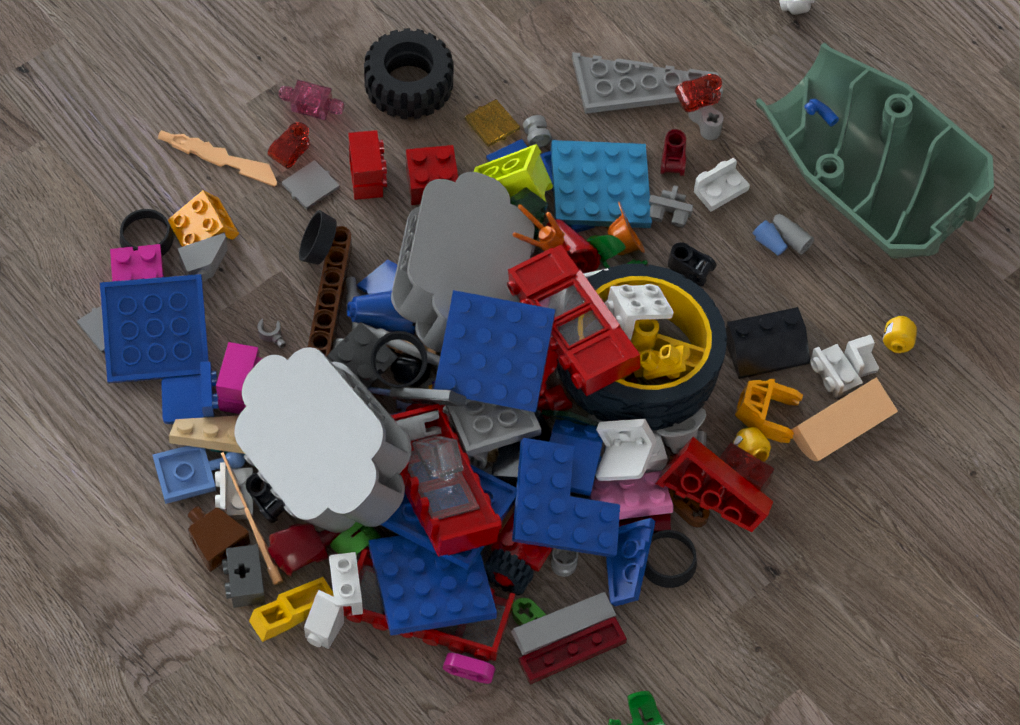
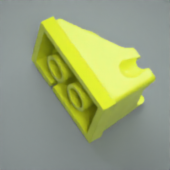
(519, 171)

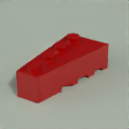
(715, 485)

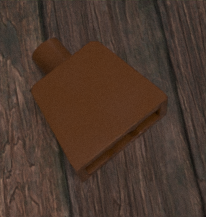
(214, 534)

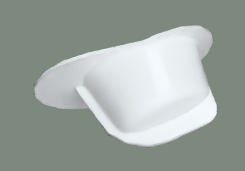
(680, 434)

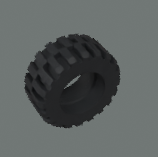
(402, 50)

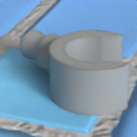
(274, 336)

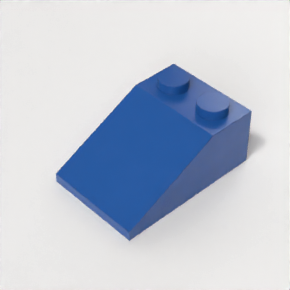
(586, 452)

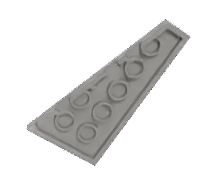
(627, 83)

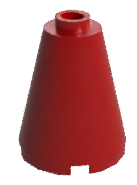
(579, 250)

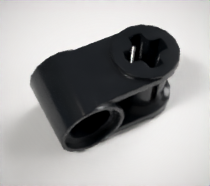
(691, 264)
(268, 504)

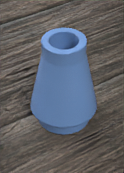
(770, 237)

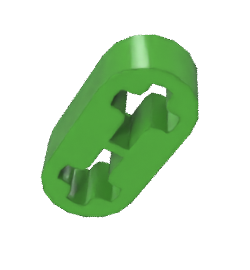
(534, 611)

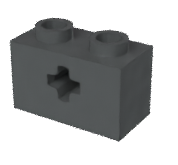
(244, 590)

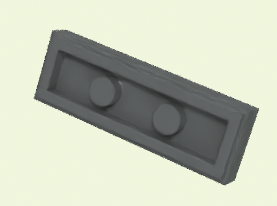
(427, 396)

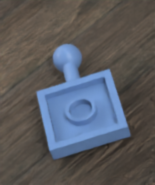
(188, 473)

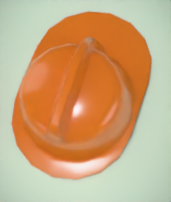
(622, 230)

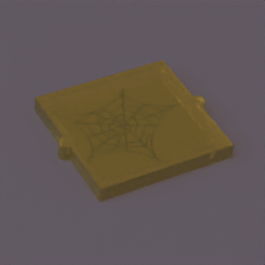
(492, 122)

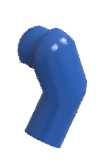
(823, 110)

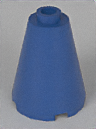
(378, 312)

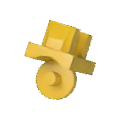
(666, 362)

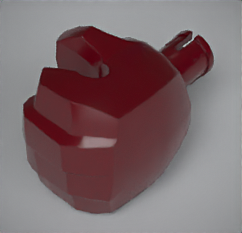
(299, 546)

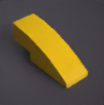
(288, 610)

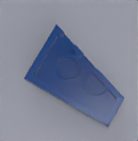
(628, 566)

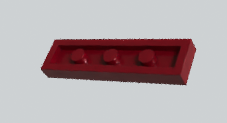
(572, 650)

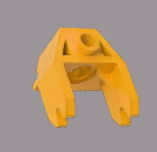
(754, 406)

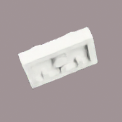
(720, 185)
(835, 371)
(229, 499)
(346, 581)

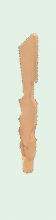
(219, 156)
(272, 568)

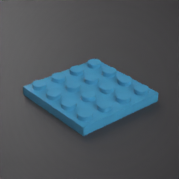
(597, 175)

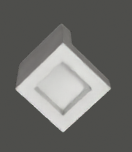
(860, 356)

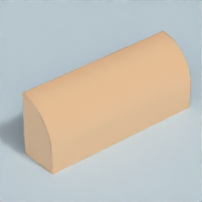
(844, 420)

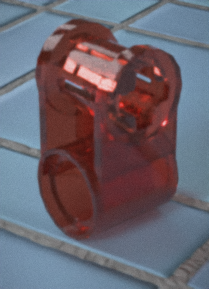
(696, 93)
(290, 145)

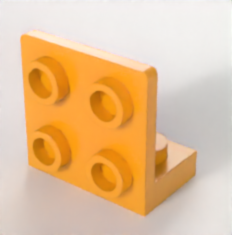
(202, 219)

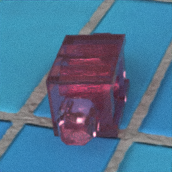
(311, 99)

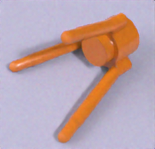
(549, 236)

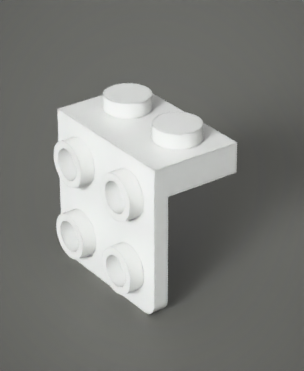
(637, 303)
(627, 449)

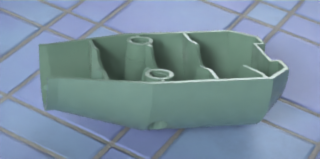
(888, 160)

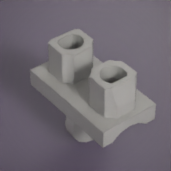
(680, 209)

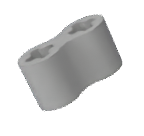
(709, 121)

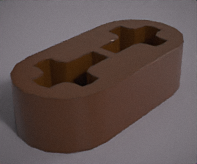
(685, 510)

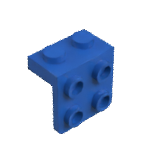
(189, 395)

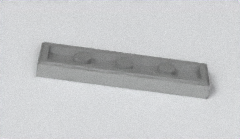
(563, 623)

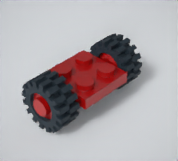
(512, 561)

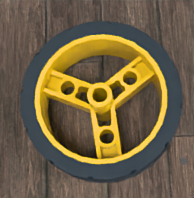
(699, 321)

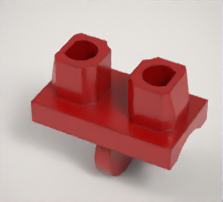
(554, 400)

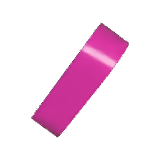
(469, 668)

